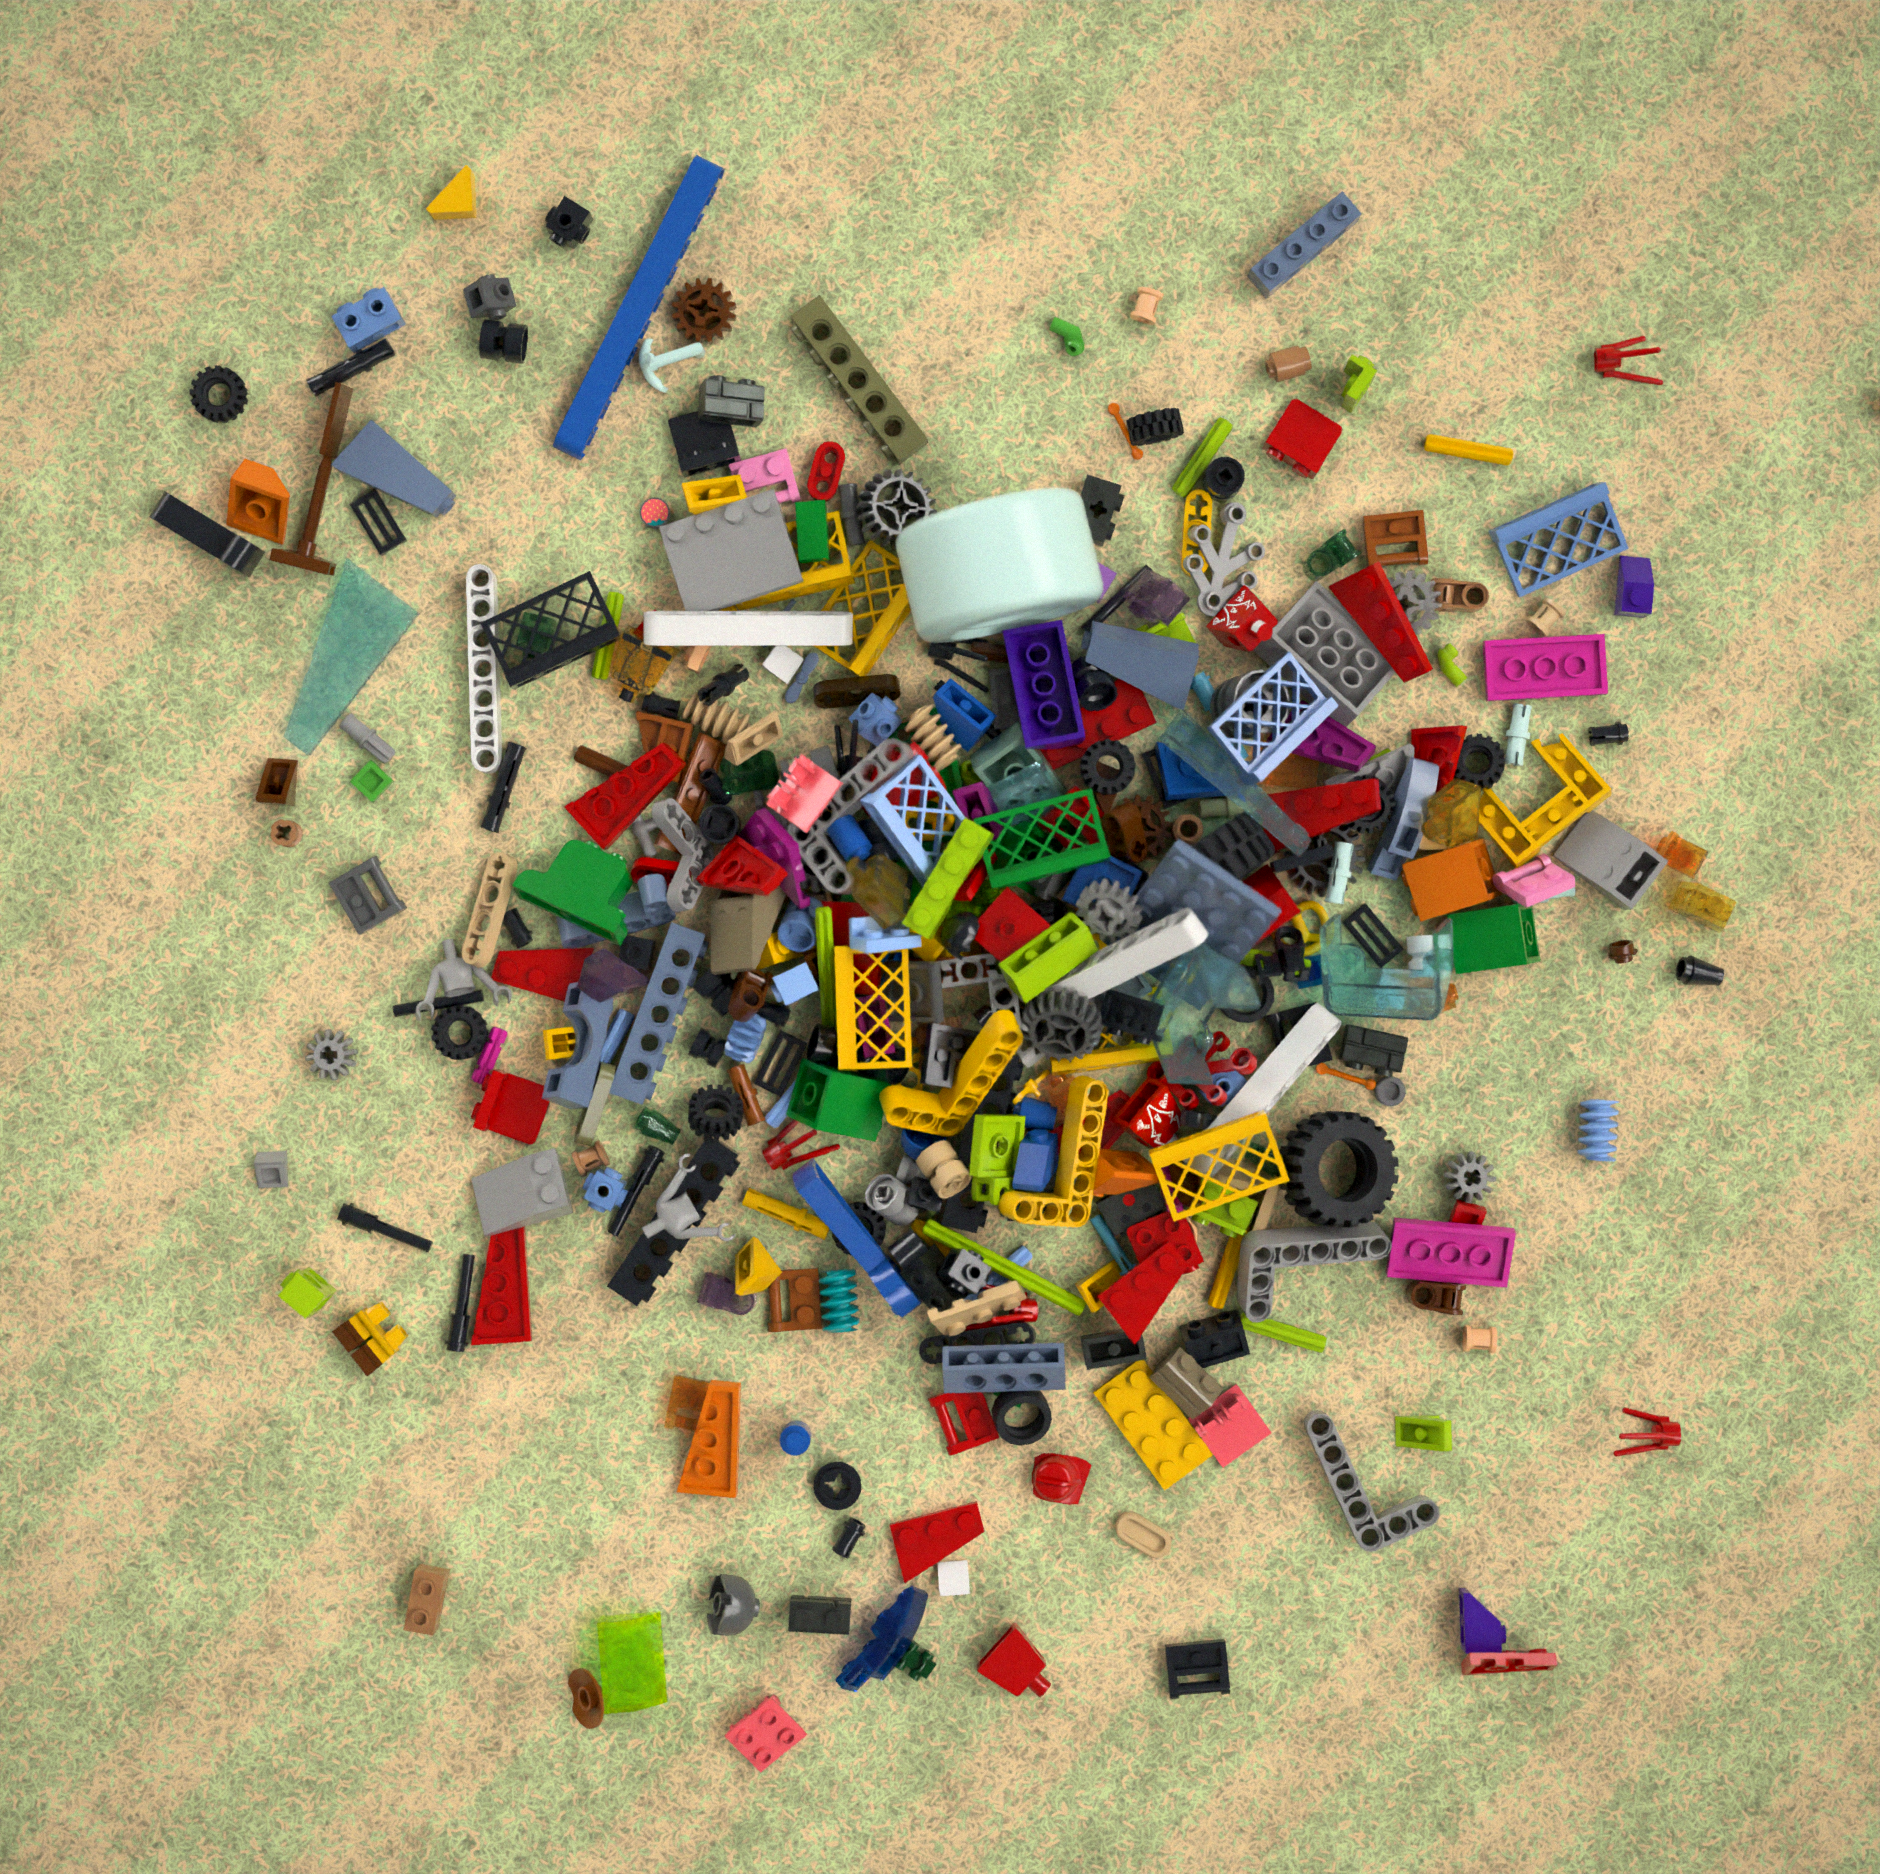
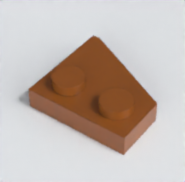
(665, 730)

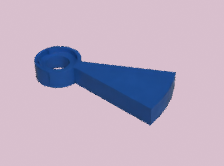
(846, 1226)

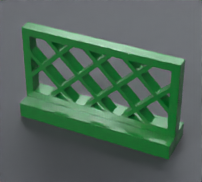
(1056, 862)

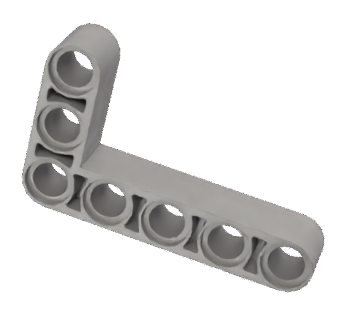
(858, 778)
(1300, 1253)
(1354, 1492)

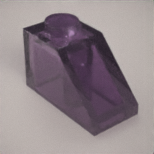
(608, 977)

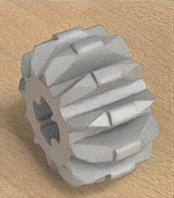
(336, 1044)
(1469, 1165)

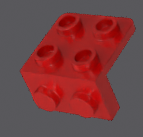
(1302, 439)
(511, 1107)
(1157, 1230)

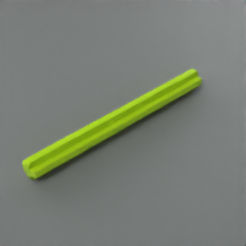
(1006, 1268)

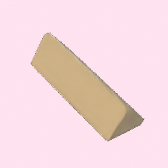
(753, 739)

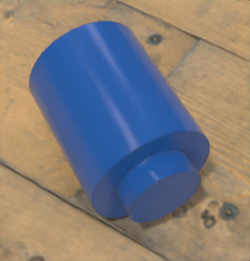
(849, 838)
(795, 1438)

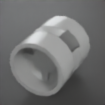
(889, 1199)

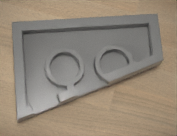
(1387, 768)

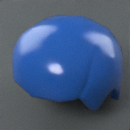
(916, 1142)

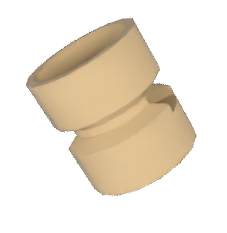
(942, 1167)

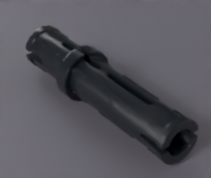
(346, 369)
(503, 787)

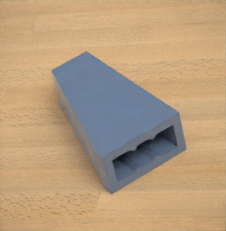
(387, 467)
(1143, 659)

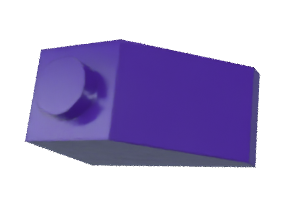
(1634, 587)
(1478, 1626)

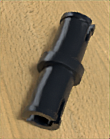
(723, 684)

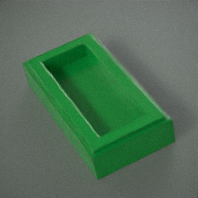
(812, 531)

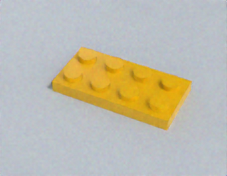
(1152, 1424)

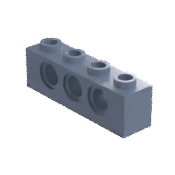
(1304, 245)
(1004, 1368)

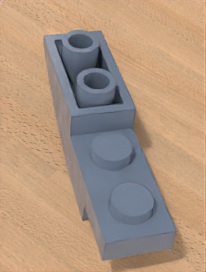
(1404, 831)

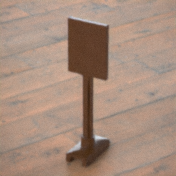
(330, 444)

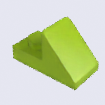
(1423, 1432)

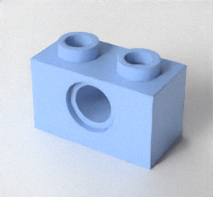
(794, 984)

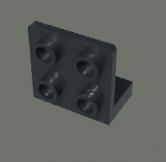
(702, 444)

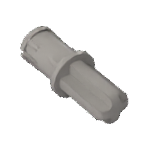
(367, 738)

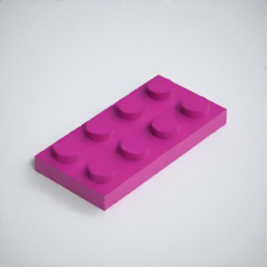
(1545, 667)
(1450, 1252)

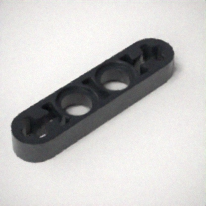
(975, 1337)

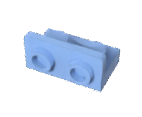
(870, 937)

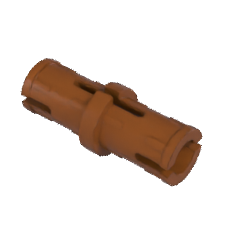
(743, 1086)

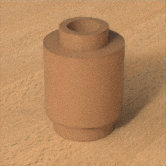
(1288, 363)
(1195, 825)

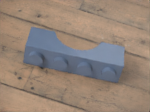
(574, 1081)

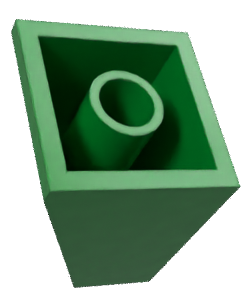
(1494, 938)
(837, 1101)

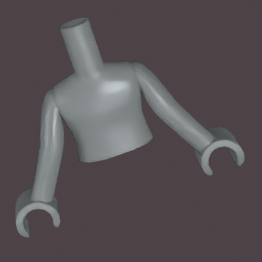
(456, 980)
(680, 1213)

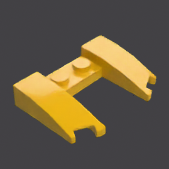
(1581, 794)

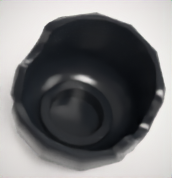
(959, 933)

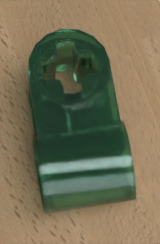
(1333, 553)
(754, 774)

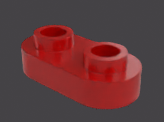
(826, 472)
(646, 866)

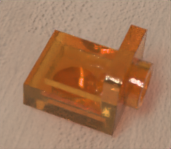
(1681, 854)

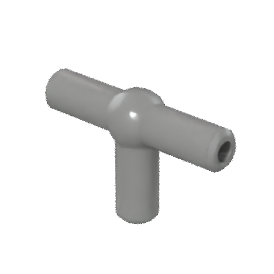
(641, 830)

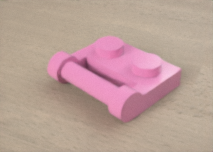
(767, 471)
(1535, 888)

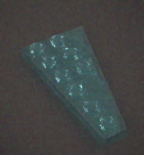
(352, 644)
(1212, 762)

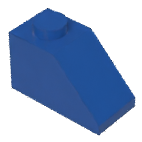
(963, 714)
(1036, 1160)

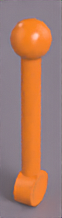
(1114, 410)
(1322, 1068)

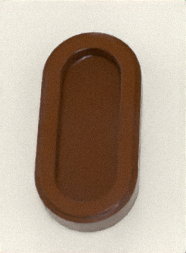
(1191, 1182)

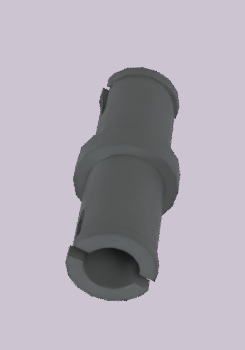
(850, 514)

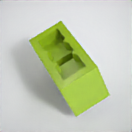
(306, 1292)

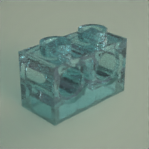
(1022, 787)

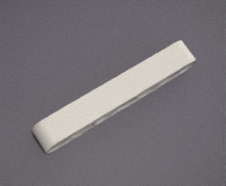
(747, 628)
(490, 683)
(1133, 955)
(1274, 1076)

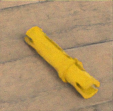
(795, 1217)

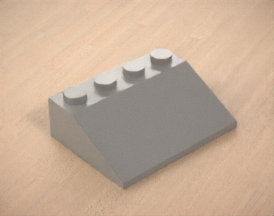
(731, 553)
(1330, 651)

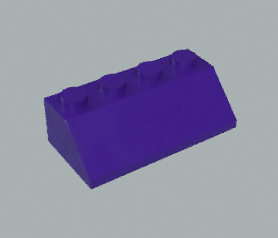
(1044, 686)

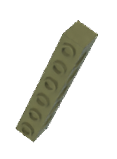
(818, 315)

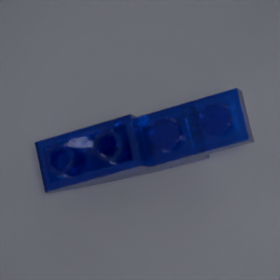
(893, 1634)

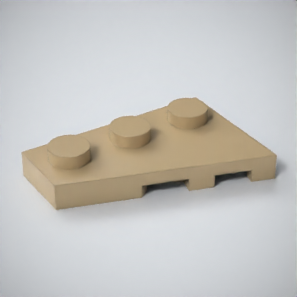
(979, 1311)

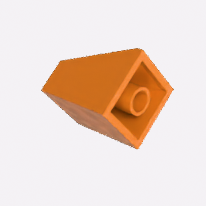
(1450, 880)

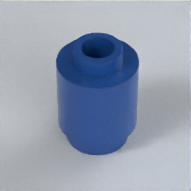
(1037, 1112)

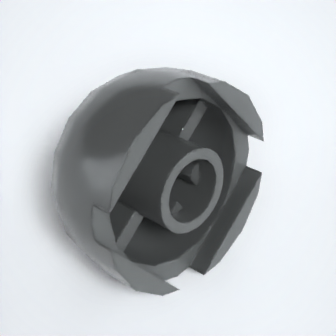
(732, 1605)

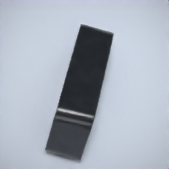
(207, 534)

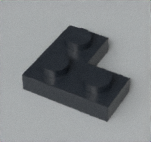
(941, 1050)

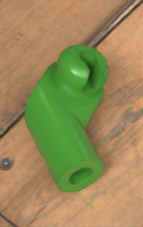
(1071, 334)

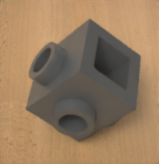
(494, 293)

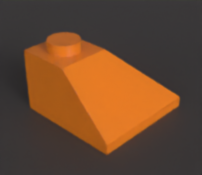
(258, 502)
(1122, 1172)

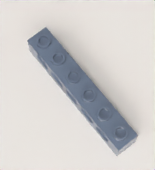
(624, 1083)

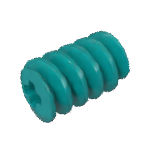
(839, 1301)

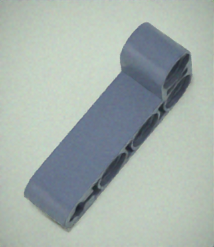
(642, 909)

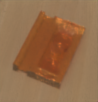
(1293, 772)

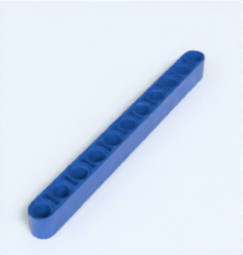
(637, 306)

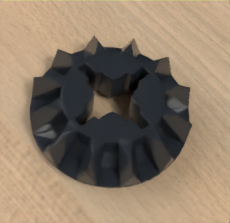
(845, 1497)

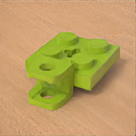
(992, 1164)

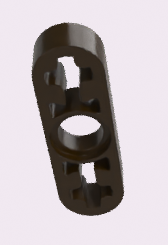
(837, 692)

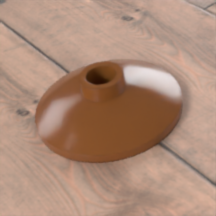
(587, 1698)

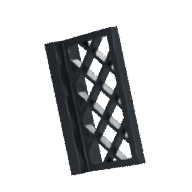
(563, 654)

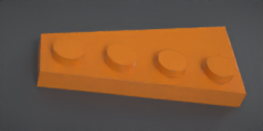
(714, 1450)

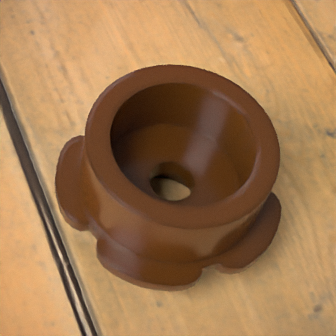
(1622, 951)

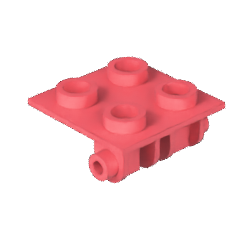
(803, 793)
(1230, 1426)
(765, 1733)

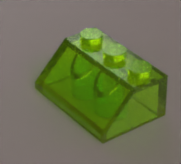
(632, 1661)

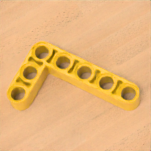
(974, 1076)
(1069, 1164)

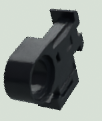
(1285, 959)

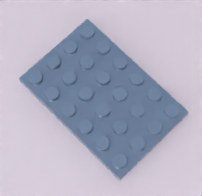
(1222, 903)

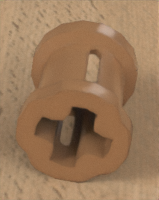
(295, 834)
(590, 1158)

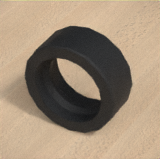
(1265, 1005)
(1025, 1434)

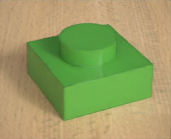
(372, 781)

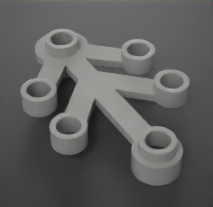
(1220, 562)

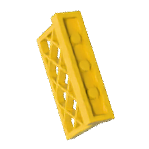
(815, 579)
(888, 623)
(846, 1010)
(1107, 1057)
(1211, 1139)

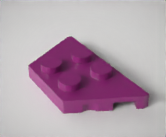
(776, 843)

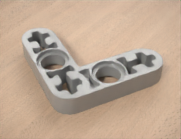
(695, 849)
(994, 981)

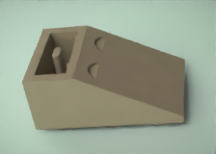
(741, 928)

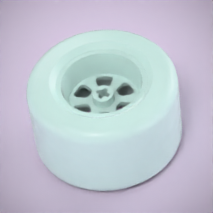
(999, 564)

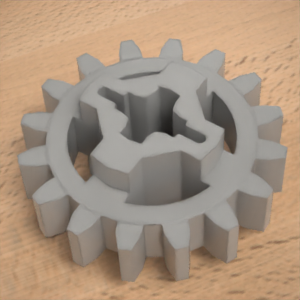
(1410, 591)
(1109, 910)

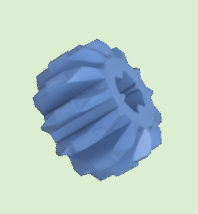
(745, 1039)

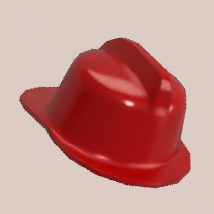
(1059, 1477)

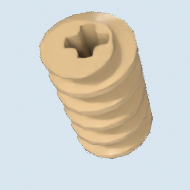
(716, 717)
(932, 737)

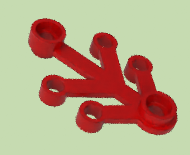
(1235, 1063)

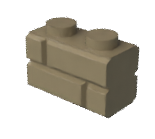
(1186, 1382)

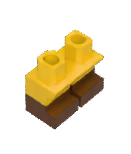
(380, 1347)

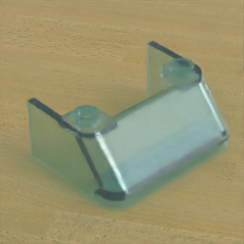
(1384, 992)
(1191, 993)

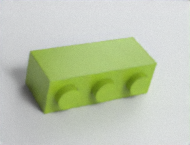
(1048, 957)

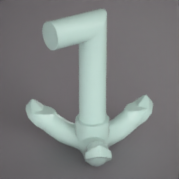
(650, 362)

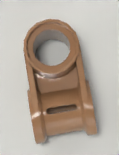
(1455, 595)

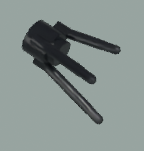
(946, 650)
(850, 760)

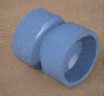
(798, 926)

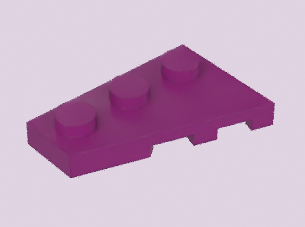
(1334, 745)

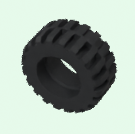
(1237, 846)
(1373, 1169)

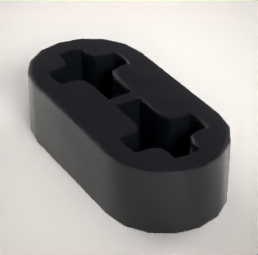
(1196, 1119)

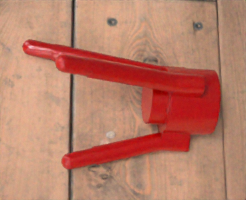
(1609, 358)
(778, 1153)
(1025, 1312)
(1662, 1434)

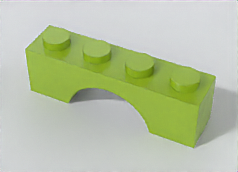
(947, 877)

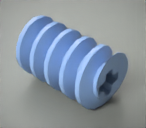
(1598, 1129)

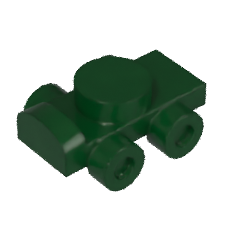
(919, 1663)

